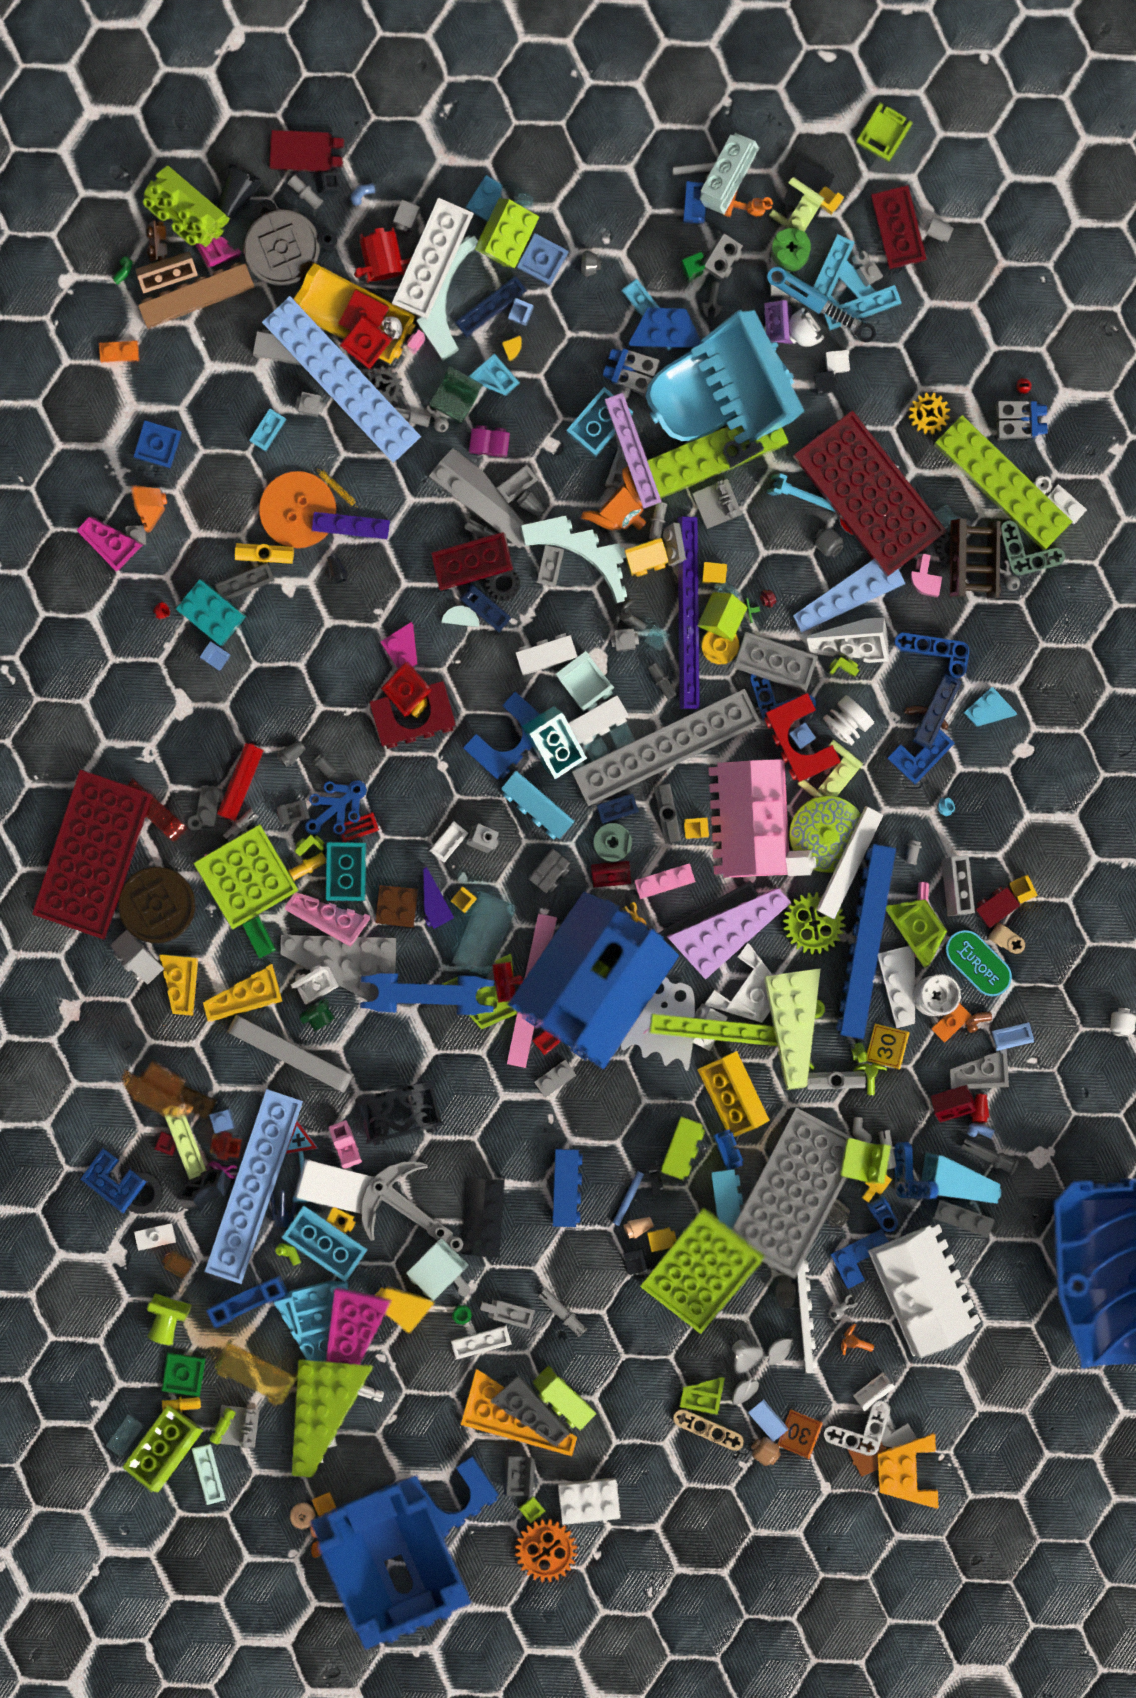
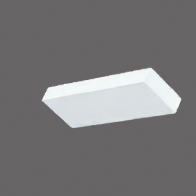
(481, 1342)

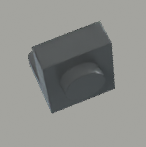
(292, 812)

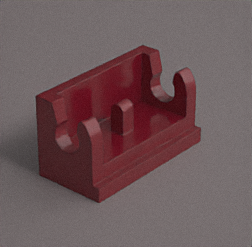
(953, 1103)

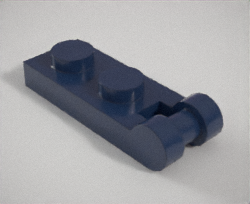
(485, 608)

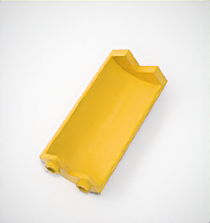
(326, 298)

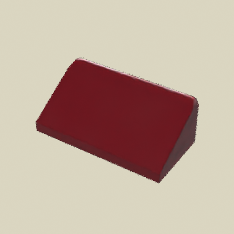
(611, 874)

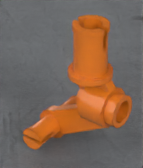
(755, 207)

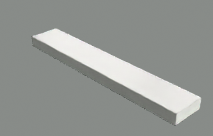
(849, 862)

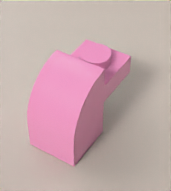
(923, 582)
(345, 1144)

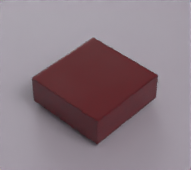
(165, 1143)

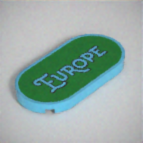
(978, 963)

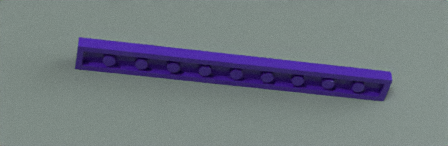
(688, 616)

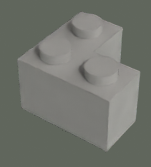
(136, 958)

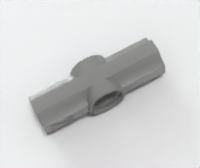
(822, 1080)

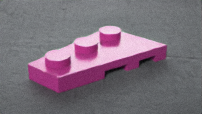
(109, 542)

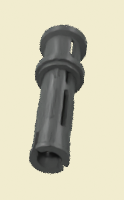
(999, 1160)

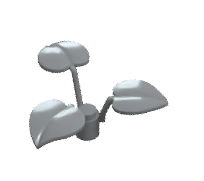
(746, 1358)

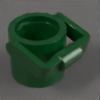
(317, 1015)

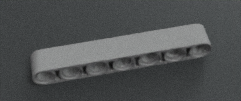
(290, 1053)

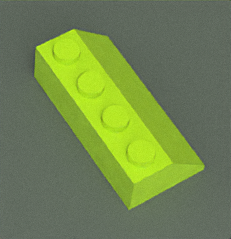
(162, 1449)

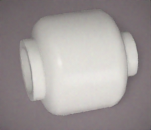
(1122, 1022)

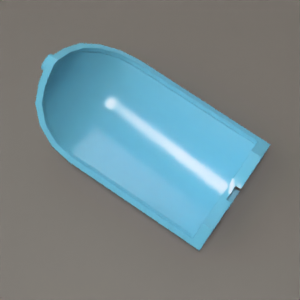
(685, 401)

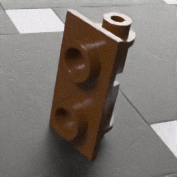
(155, 249)

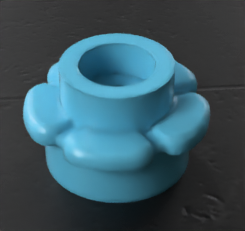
(946, 806)

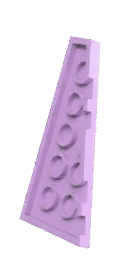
(722, 935)

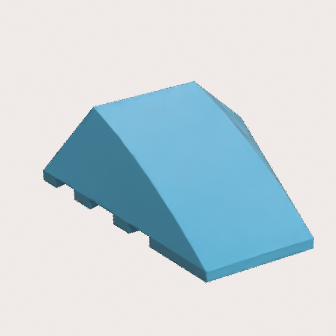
(309, 1316)

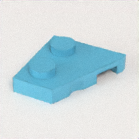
(495, 376)
(989, 708)

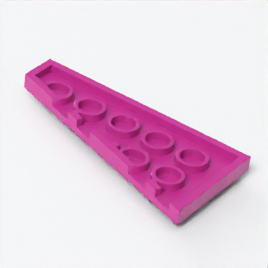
(353, 1325)

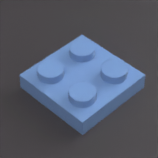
(542, 259)

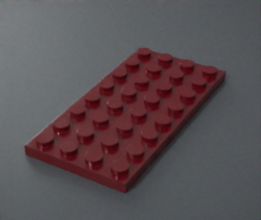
(869, 493)
(92, 854)

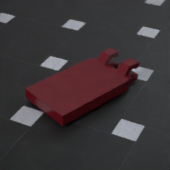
(304, 151)

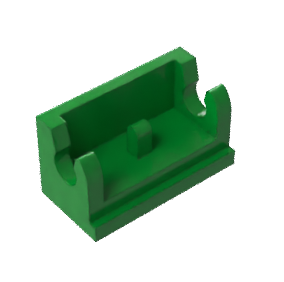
(691, 267)

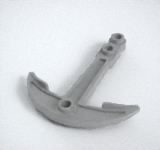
(396, 1200)

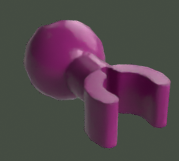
(215, 1165)

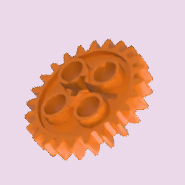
(535, 1536)

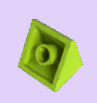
(723, 615)

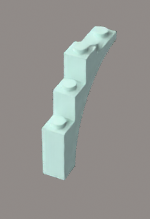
(436, 325)
(605, 559)

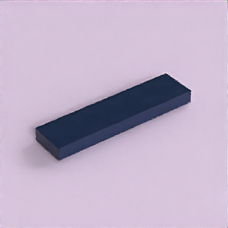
(490, 306)
(937, 711)

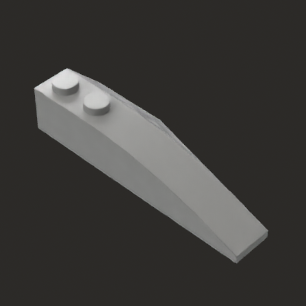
(478, 494)

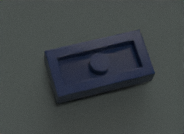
(617, 808)

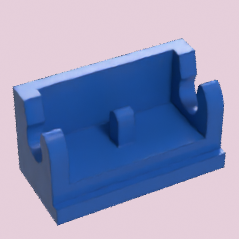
(694, 209)

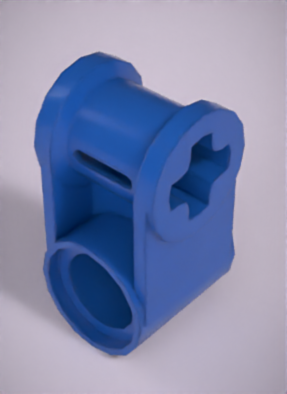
(882, 1212)

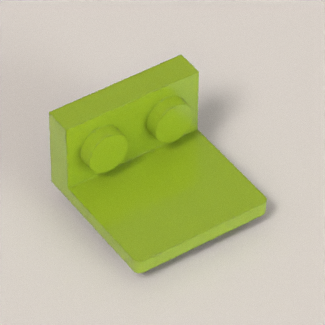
(865, 1161)

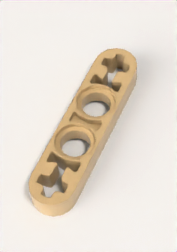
(709, 1427)

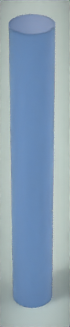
(628, 1198)

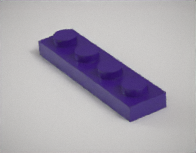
(350, 525)

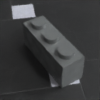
(963, 1218)

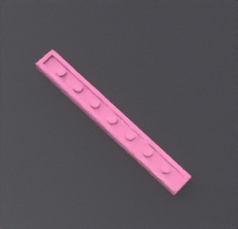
(523, 1030)

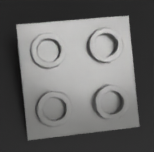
(717, 503)
(242, 1428)

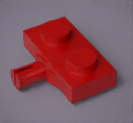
(505, 981)

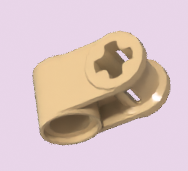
(1003, 937)

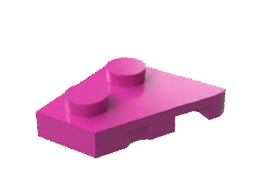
(217, 252)
(401, 646)

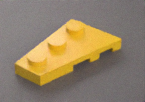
(181, 982)

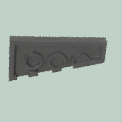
(527, 1407)

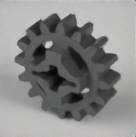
(391, 383)

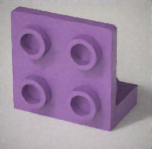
(777, 321)

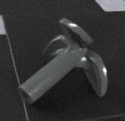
(626, 614)

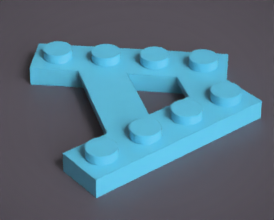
(868, 299)

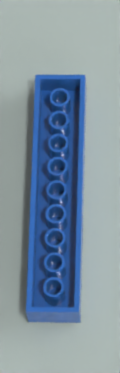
(867, 941)

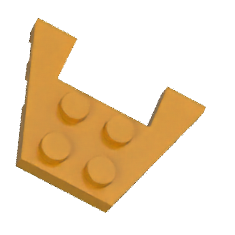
(899, 1473)

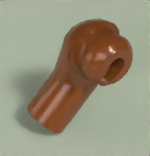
(972, 1023)

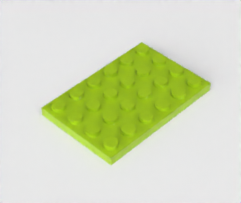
(702, 1271)

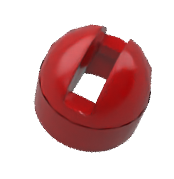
(1023, 390)
(161, 610)

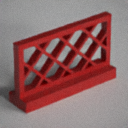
(240, 781)

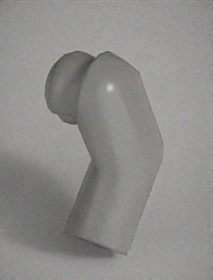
(858, 1132)

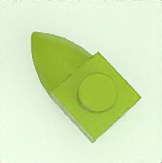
(859, 1053)

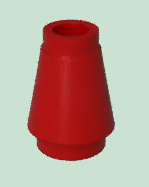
(982, 1112)

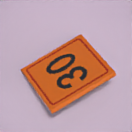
(801, 1434)

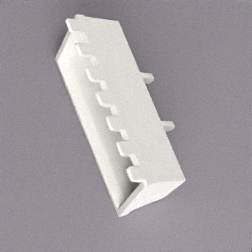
(924, 1291)

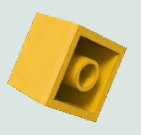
(405, 1306)

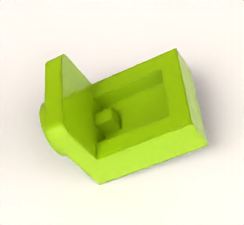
(848, 666)
(303, 845)

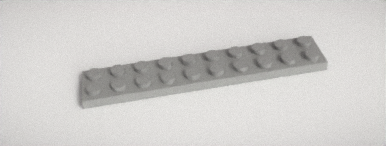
(666, 747)

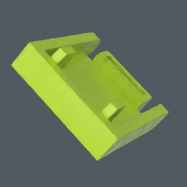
(886, 130)

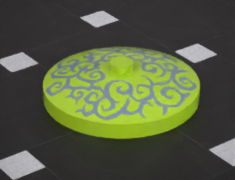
(825, 828)

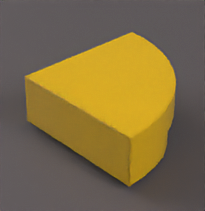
(512, 347)

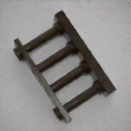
(958, 563)
(202, 1103)

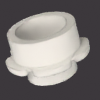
(1047, 484)

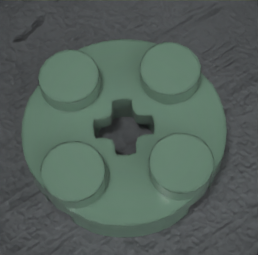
(620, 834)

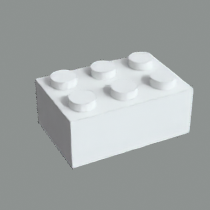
(589, 1500)

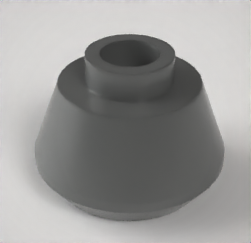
(590, 263)

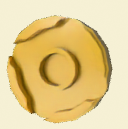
(718, 649)

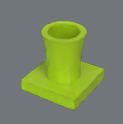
(168, 1312)

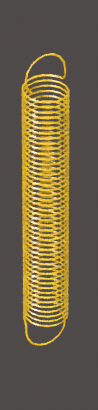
(338, 489)

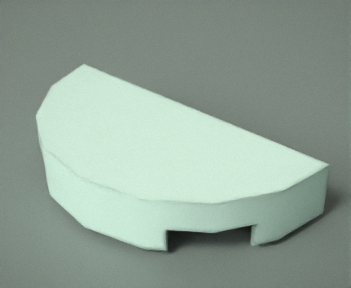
(461, 616)

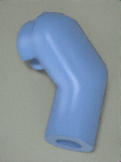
(359, 192)
(981, 1129)

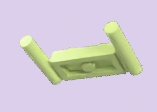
(805, 209)
(839, 776)

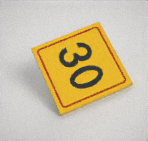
(887, 1046)

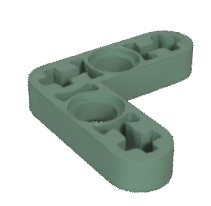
(1020, 556)

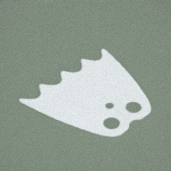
(668, 1046)

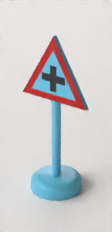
(300, 1142)

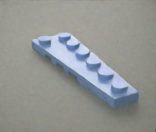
(852, 592)

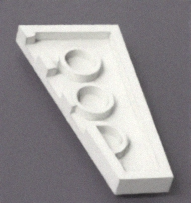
(899, 980)

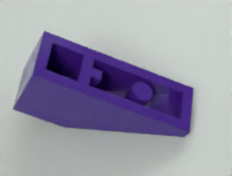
(435, 904)

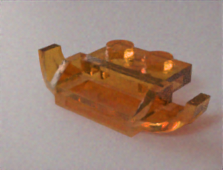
(158, 1090)

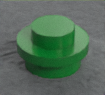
(461, 1314)

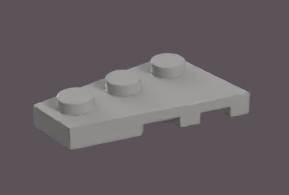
(982, 1073)

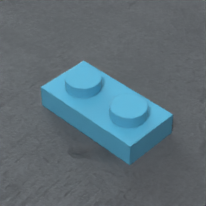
(267, 430)

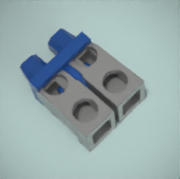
(626, 369)
(1023, 419)

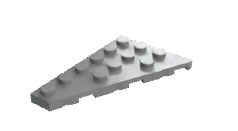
(364, 958)

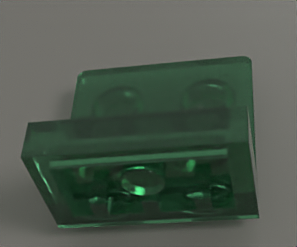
(456, 395)

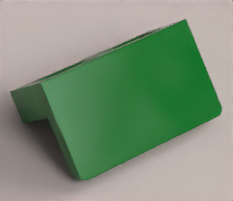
(259, 937)

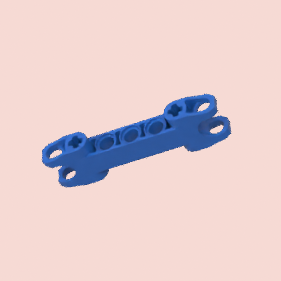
(461, 994)

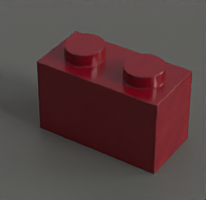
(997, 907)

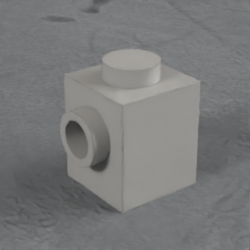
(310, 404)
(625, 640)
(483, 838)

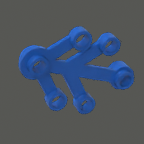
(338, 806)

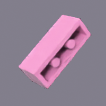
(664, 881)

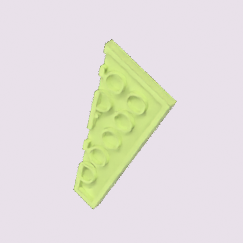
(793, 1011)

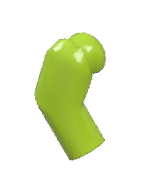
(288, 1251)

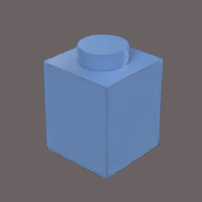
(802, 736)
(222, 1121)

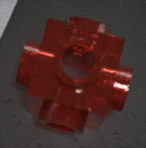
(225, 1145)

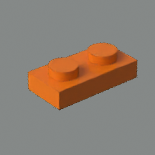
(119, 351)

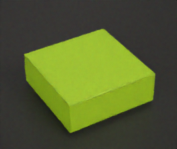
(532, 1509)

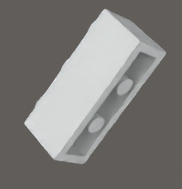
(546, 654)
(598, 720)

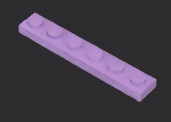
(633, 450)

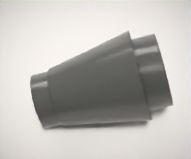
(530, 503)
(291, 753)

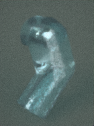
(728, 588)

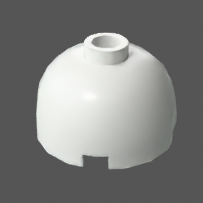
(804, 329)

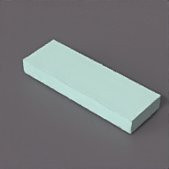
(208, 1474)

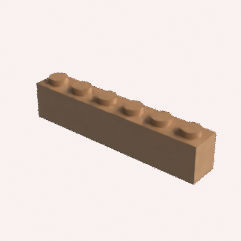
(196, 296)

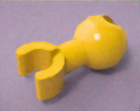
(635, 917)

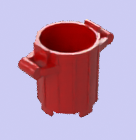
(381, 256)

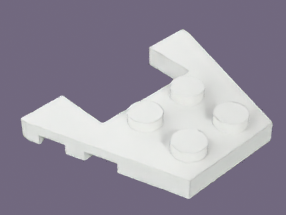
(752, 997)

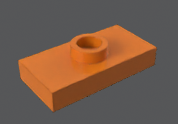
(951, 1023)

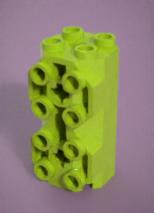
(192, 214)

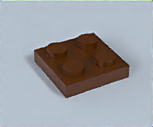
(396, 906)

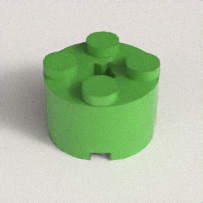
(793, 239)

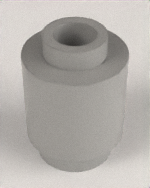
(938, 229)

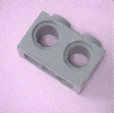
(717, 253)

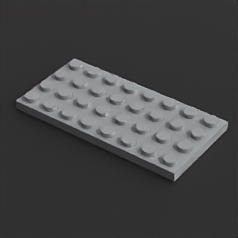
(794, 1192)

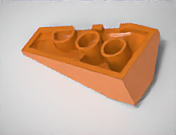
(149, 505)

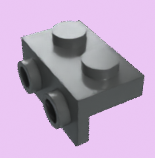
(519, 1476)

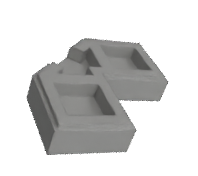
(892, 1439)

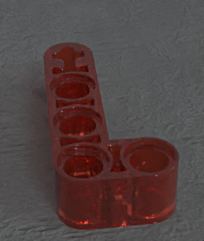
(162, 817)

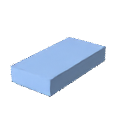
(1012, 1036)
(768, 1420)

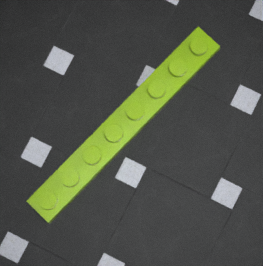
(712, 1029)

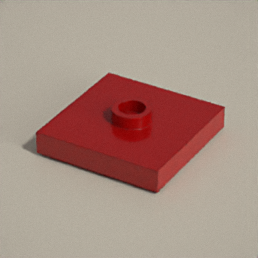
(364, 305)
(366, 342)
(406, 689)

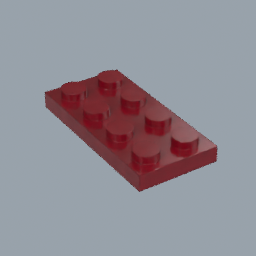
(898, 227)
(472, 561)

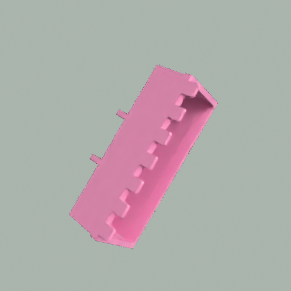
(751, 818)

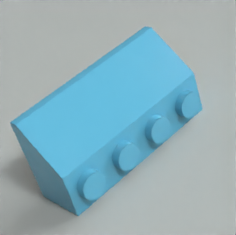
(537, 805)
(324, 1243)

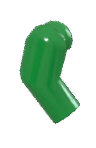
(124, 271)

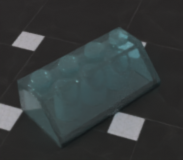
(484, 934)

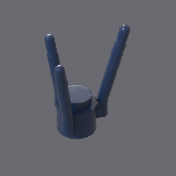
(282, 1217)

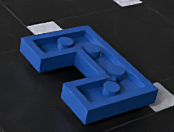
(916, 767)
(116, 1194)
(848, 1257)

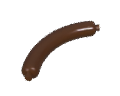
(922, 710)

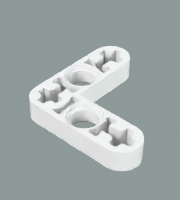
(868, 1435)

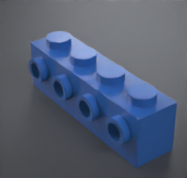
(565, 1188)

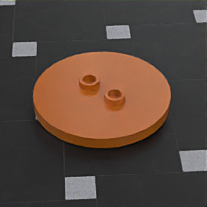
(289, 508)

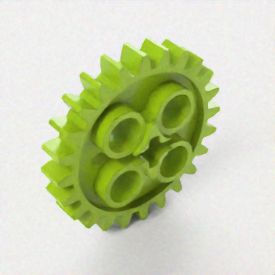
(796, 926)

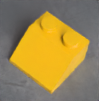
(646, 557)

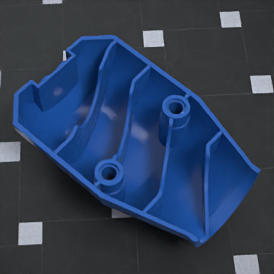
(1099, 1257)

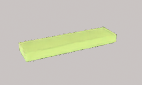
(186, 1146)

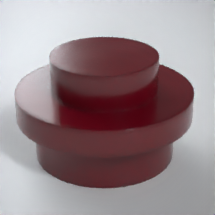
(767, 598)

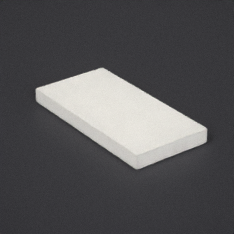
(332, 1186)

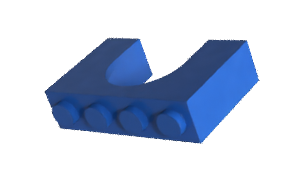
(498, 762)
(247, 1300)
(481, 1492)

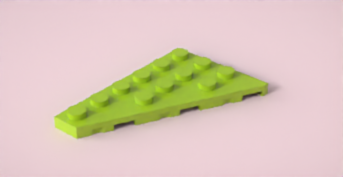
(322, 1402)

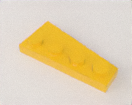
(250, 994)

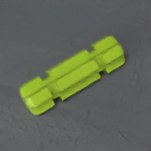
(222, 1426)

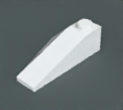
(859, 639)

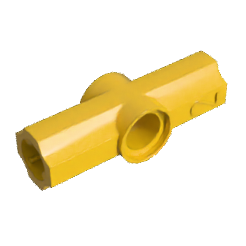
(251, 552)

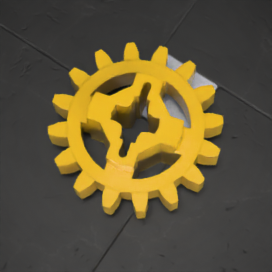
(937, 419)

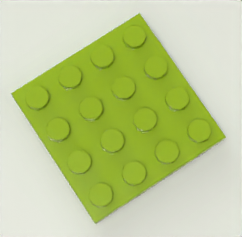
(245, 876)

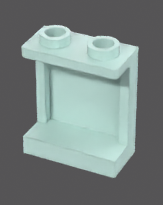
(585, 682)
(437, 1269)

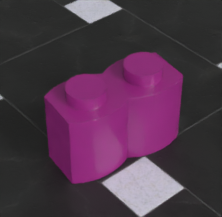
(489, 442)

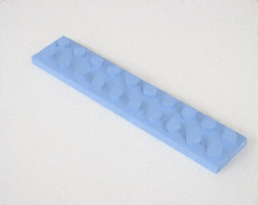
(341, 379)
(253, 1186)

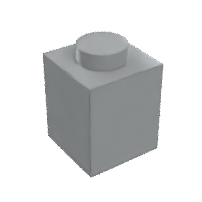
(406, 216)

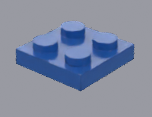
(157, 444)

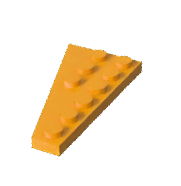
(491, 1418)

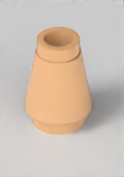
(637, 1227)

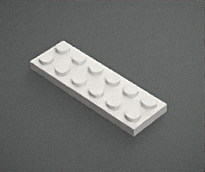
(432, 258)

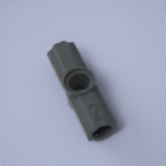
(669, 826)

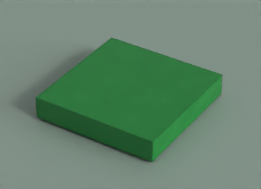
(183, 1374)

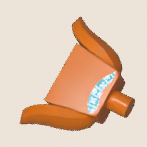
(621, 508)

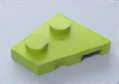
(703, 1396)

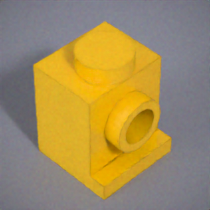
(333, 1218)

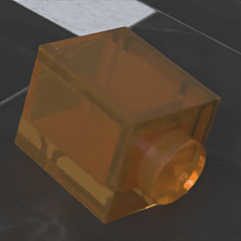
(177, 1264)

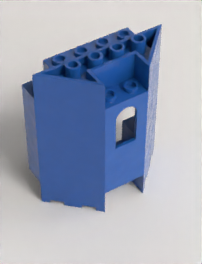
(579, 1004)
(375, 1529)

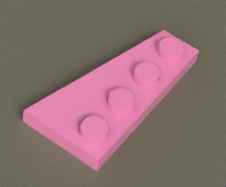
(337, 922)

